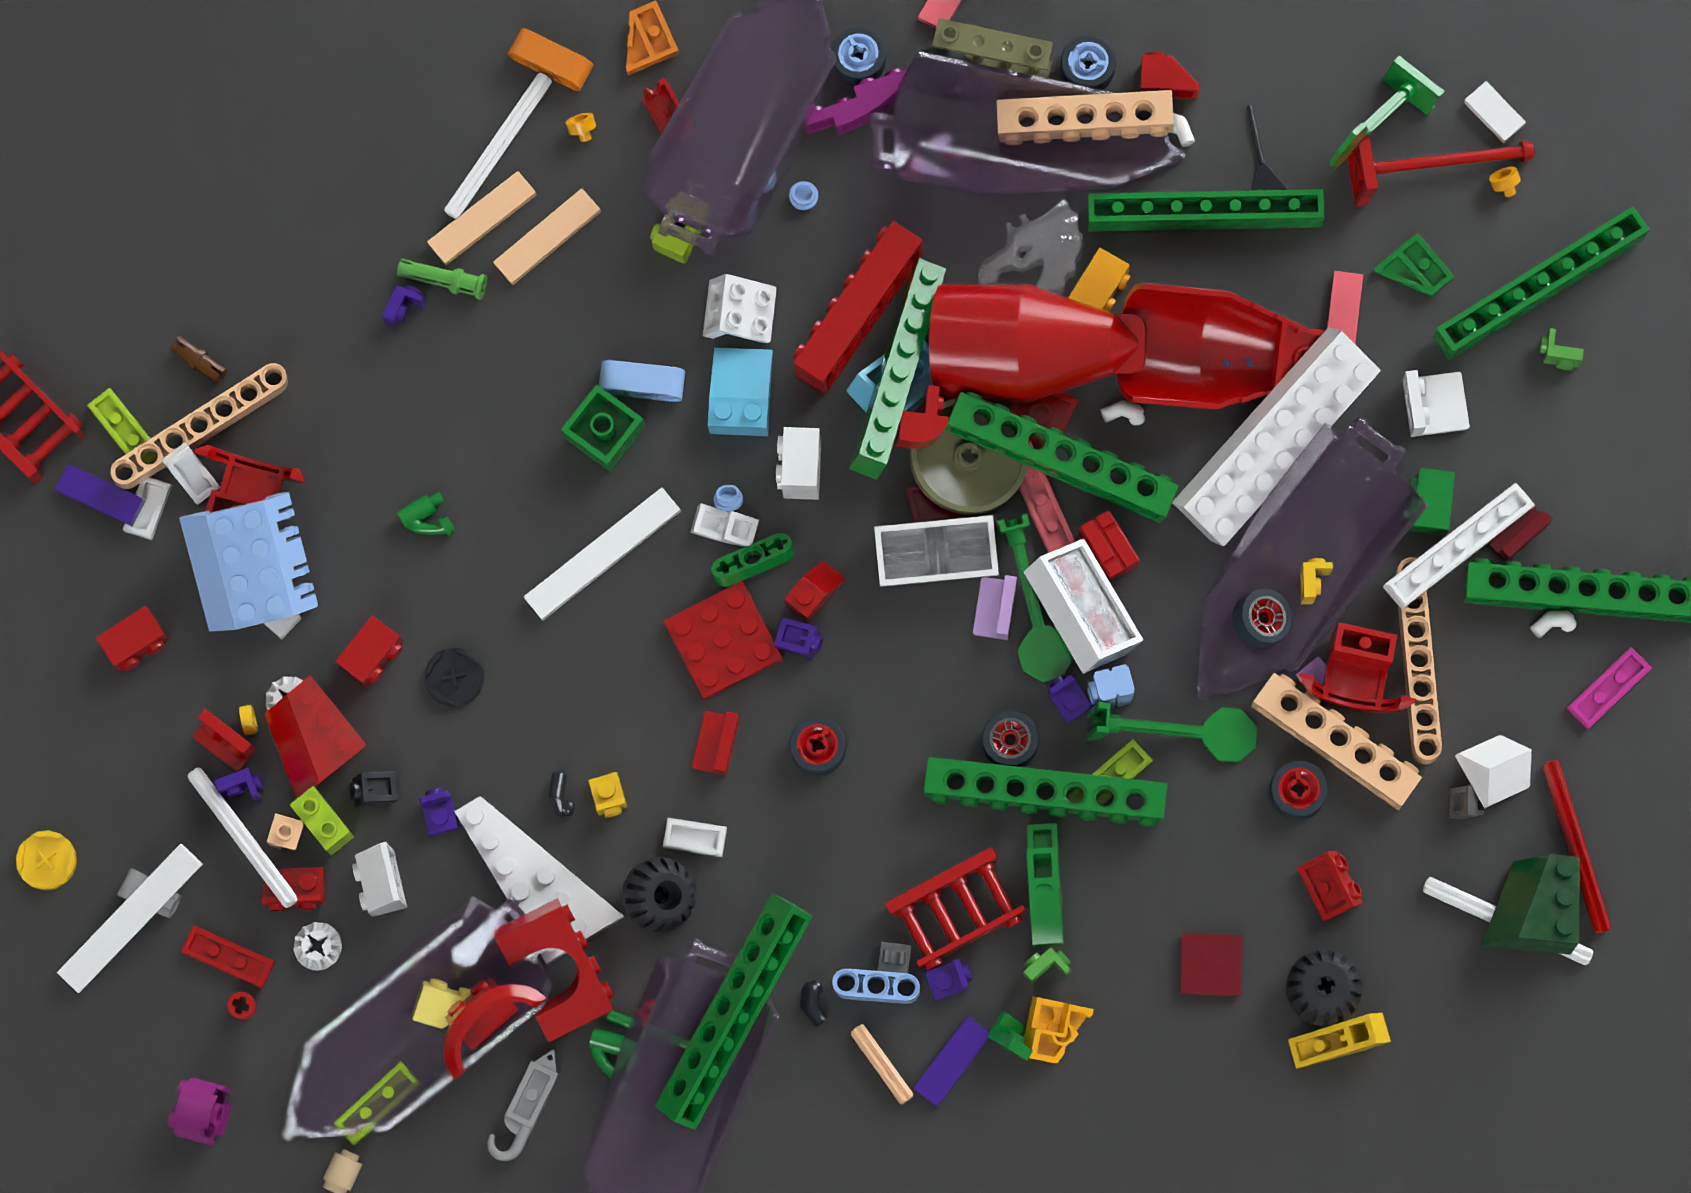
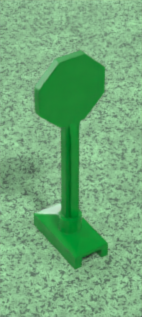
(1409, 87)
(1043, 649)
(1225, 734)

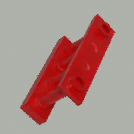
(10, 443)
(956, 879)

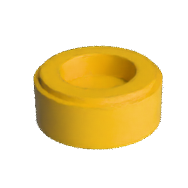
(248, 720)

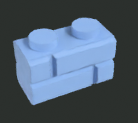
(1112, 687)

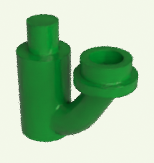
(422, 508)
(602, 1042)

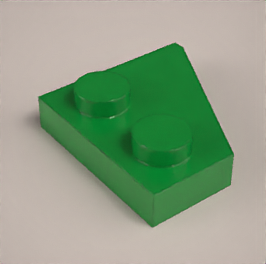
(1416, 267)

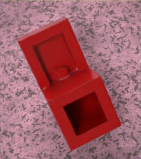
(923, 428)

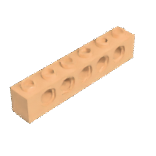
(1070, 108)
(1343, 757)

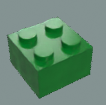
(603, 428)

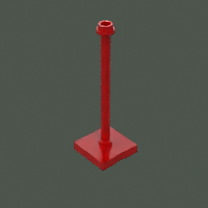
(1364, 169)

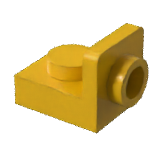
(1309, 582)
(608, 795)

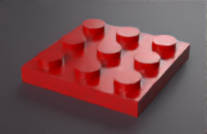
(723, 640)

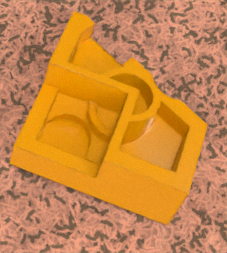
(1052, 1027)

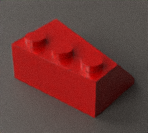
(311, 736)

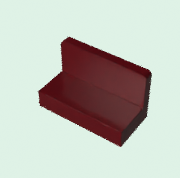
(1520, 534)

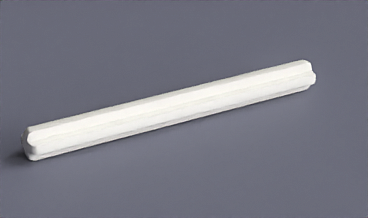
(498, 145)
(242, 837)
(1484, 910)

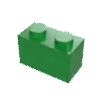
(1437, 491)

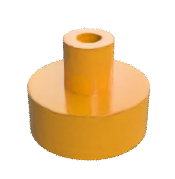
(581, 125)
(1505, 180)

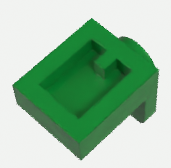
(1007, 1034)

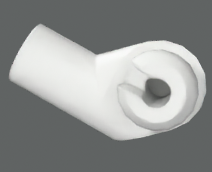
(1182, 130)
(1125, 409)
(1554, 618)

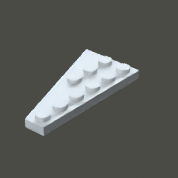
(532, 873)

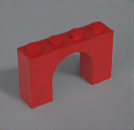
(552, 928)

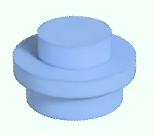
(803, 195)
(728, 498)

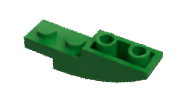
(1044, 884)

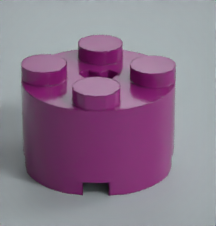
(200, 1111)

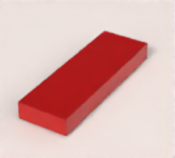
(228, 957)

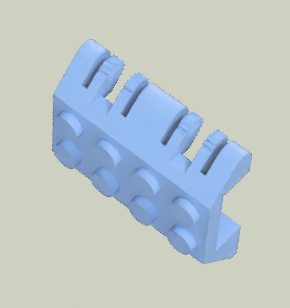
(247, 564)

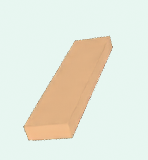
(481, 218)
(547, 236)

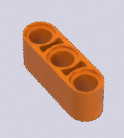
(550, 59)

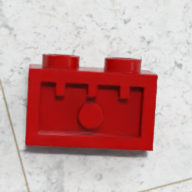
(223, 741)
(1330, 884)
(307, 885)

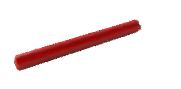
(1576, 846)

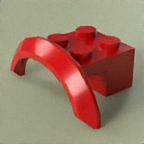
(245, 479)
(1358, 670)
(482, 1015)

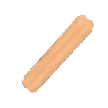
(881, 1064)

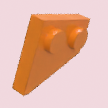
(648, 38)

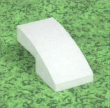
(724, 526)

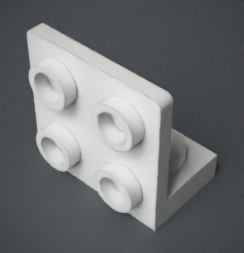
(739, 308)
(1435, 403)

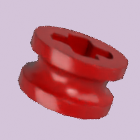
(234, 1010)

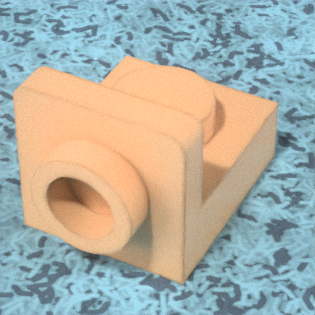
(285, 832)

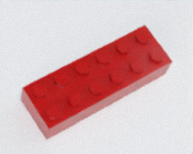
(858, 307)

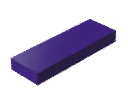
(100, 495)
(952, 1061)

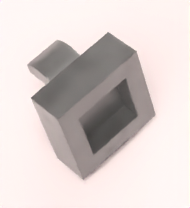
(1463, 803)
(894, 957)

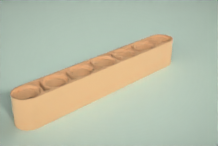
(207, 413)
(1419, 675)

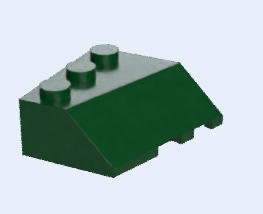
(1538, 906)

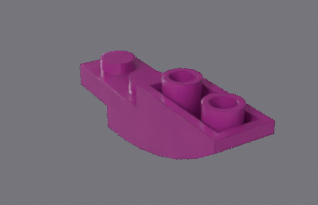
(848, 114)

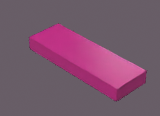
(1609, 688)

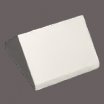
(1497, 769)

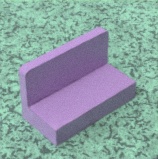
(995, 607)

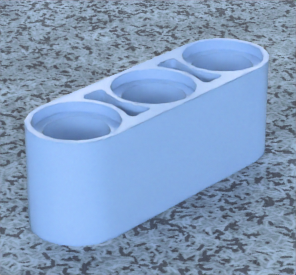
(642, 380)
(863, 977)

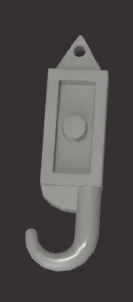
(527, 1105)

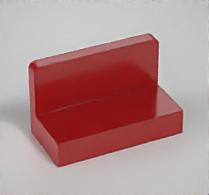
(716, 742)

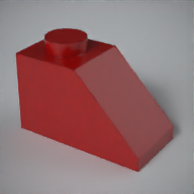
(1164, 73)
(814, 591)

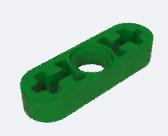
(765, 563)

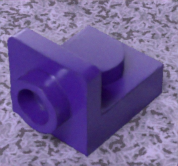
(397, 306)
(799, 638)
(1068, 698)
(234, 784)
(439, 812)
(948, 980)

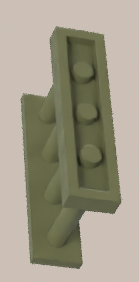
(995, 48)

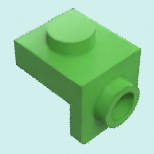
(1563, 357)
(1039, 964)

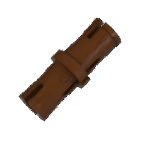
(198, 359)

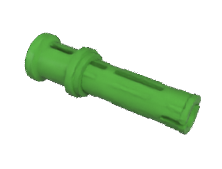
(455, 280)

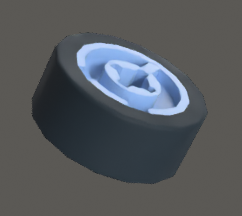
(859, 40)
(1088, 49)

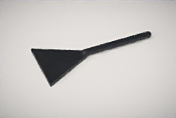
(1265, 177)

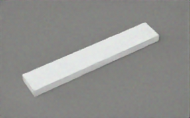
(1458, 546)
(602, 554)
(129, 918)

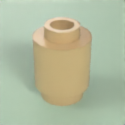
(342, 1172)

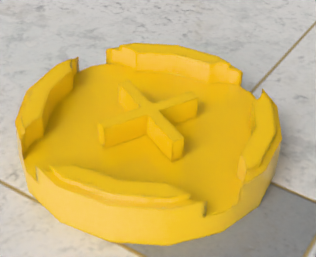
(46, 860)

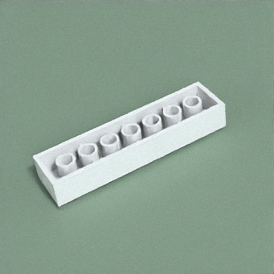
(1275, 435)

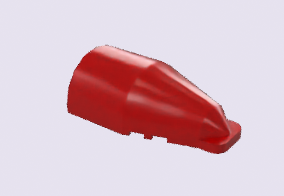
(1193, 334)
(1026, 342)

